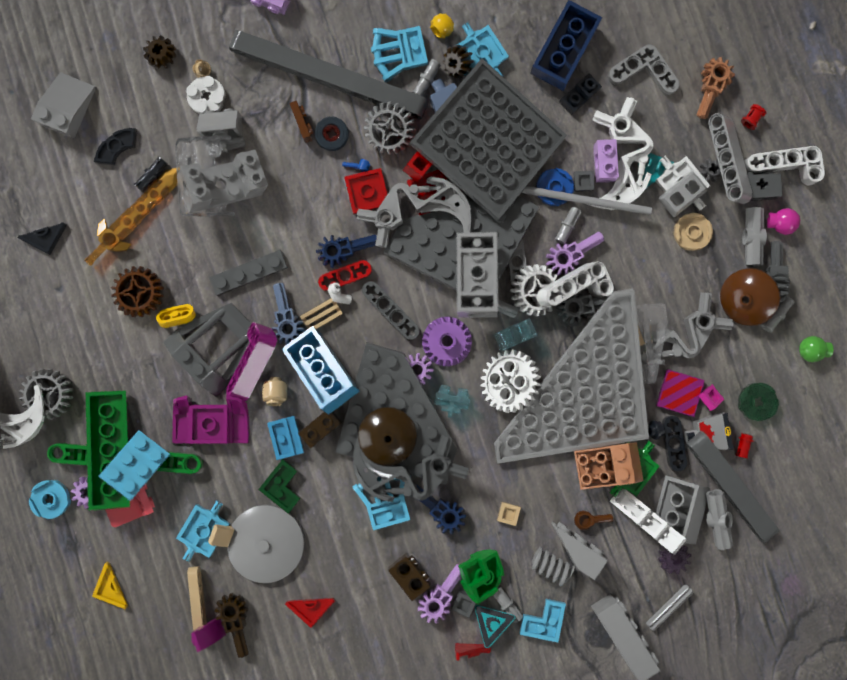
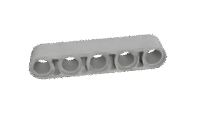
(736, 164)

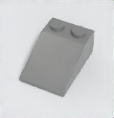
(64, 105)

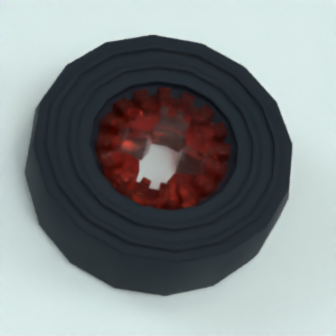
(326, 125)

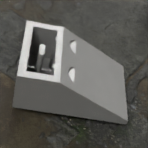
(585, 557)

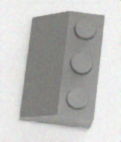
(682, 506)

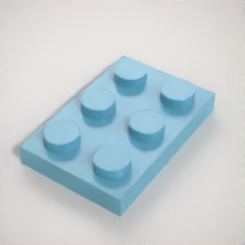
(134, 465)

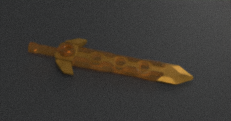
(133, 216)

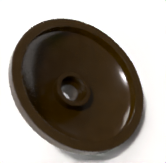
(386, 422)

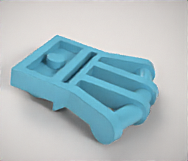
(411, 50)
(384, 512)

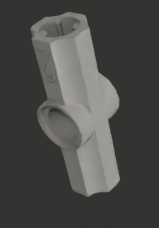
(754, 236)
(719, 519)

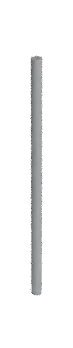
(587, 200)

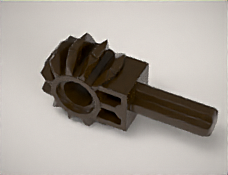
(234, 622)

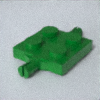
(648, 469)

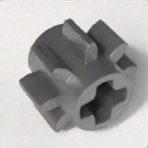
(712, 166)

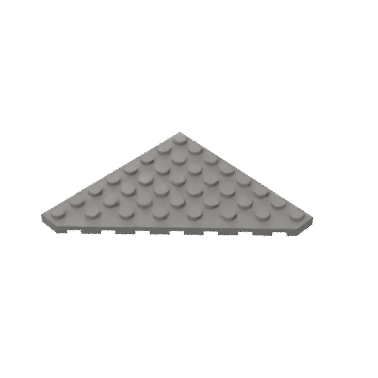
(590, 393)

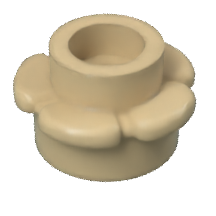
(205, 68)

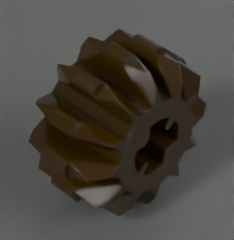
(162, 45)
(458, 61)

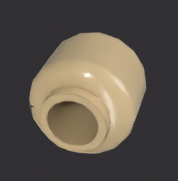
(274, 391)

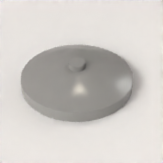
(266, 544)

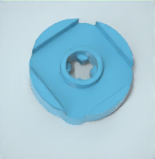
(39, 495)

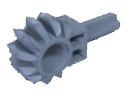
(285, 316)

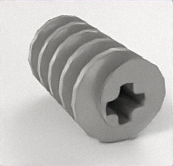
(552, 566)

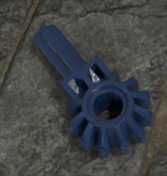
(344, 247)
(440, 508)

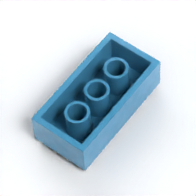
(320, 370)

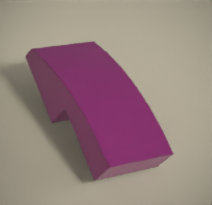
(208, 634)

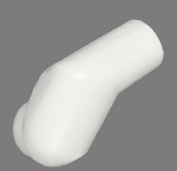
(337, 296)

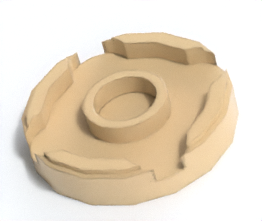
(693, 231)

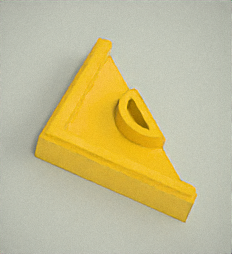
(108, 588)

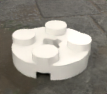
(196, 90)

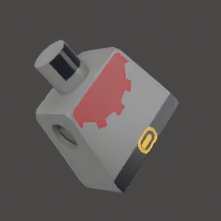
(716, 428)

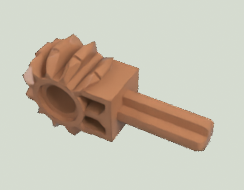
(714, 85)

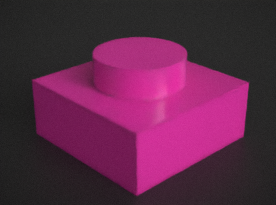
(711, 397)

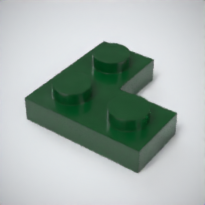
(276, 488)

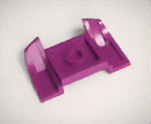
(210, 422)

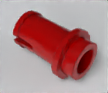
(744, 445)

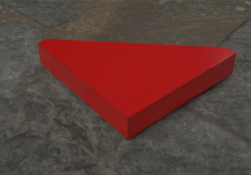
(310, 609)
(470, 650)

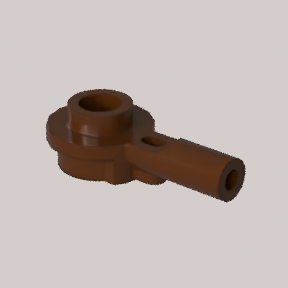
(584, 519)

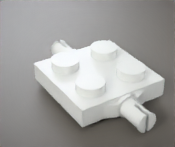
(675, 173)

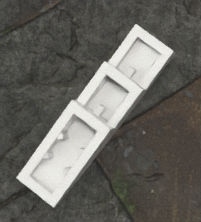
(648, 521)

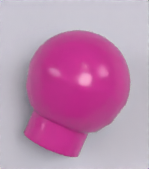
(784, 221)

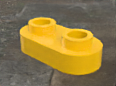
(176, 316)

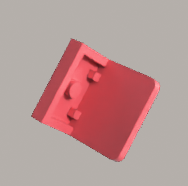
(139, 506)

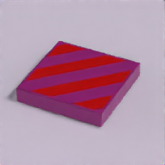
(680, 393)

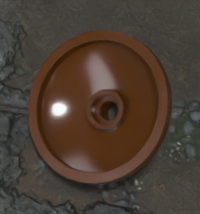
(760, 289)

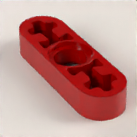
(356, 265)

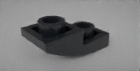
(580, 94)

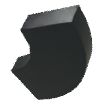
(115, 145)

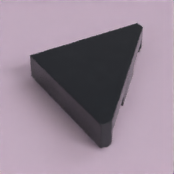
(44, 238)

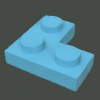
(545, 627)

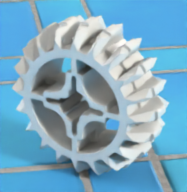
(529, 276)

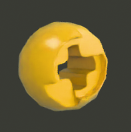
(442, 25)

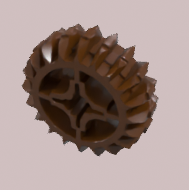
(139, 299)

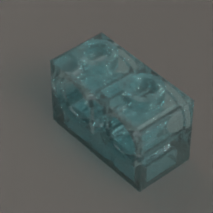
(515, 334)

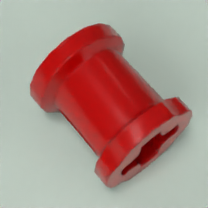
(755, 114)

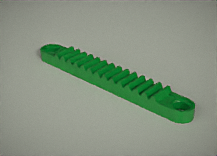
(77, 455)

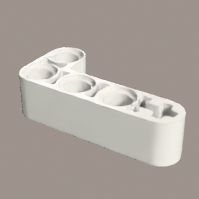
(782, 163)
(588, 279)

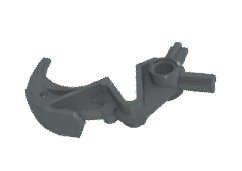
(431, 476)

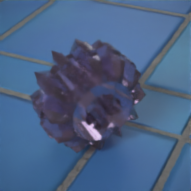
(674, 565)

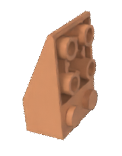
(608, 466)

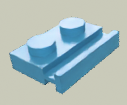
(285, 437)

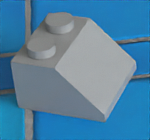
(220, 123)

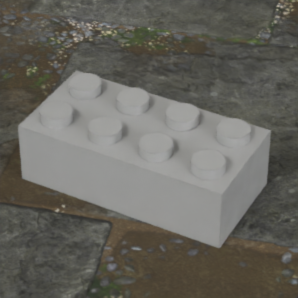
(627, 640)

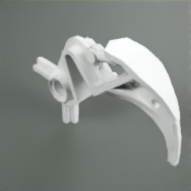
(630, 135)
(20, 426)

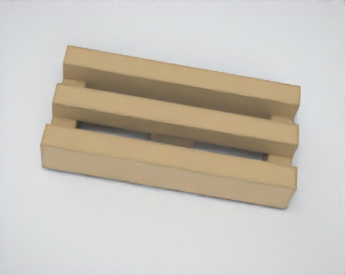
(307, 322)

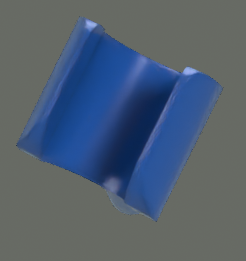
(362, 166)

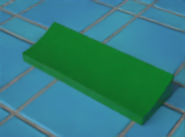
(105, 439)

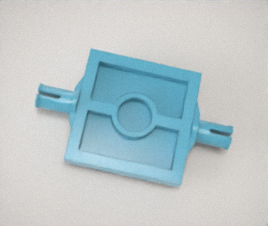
(484, 45)
(198, 529)

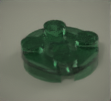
(768, 397)

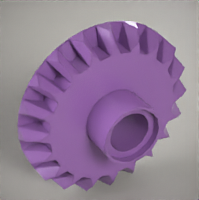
(437, 351)

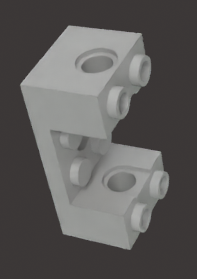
(242, 179)
(477, 295)

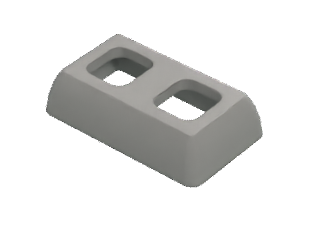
(681, 189)

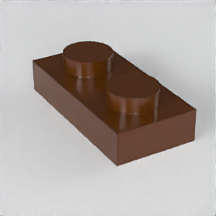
(299, 113)

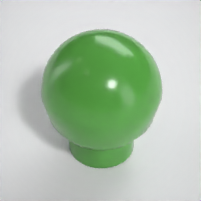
(815, 349)

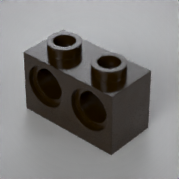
(319, 428)
(405, 578)

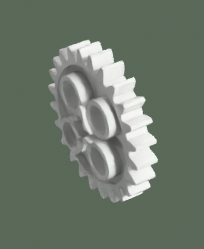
(522, 370)

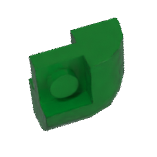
(481, 575)

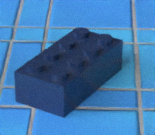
(565, 45)

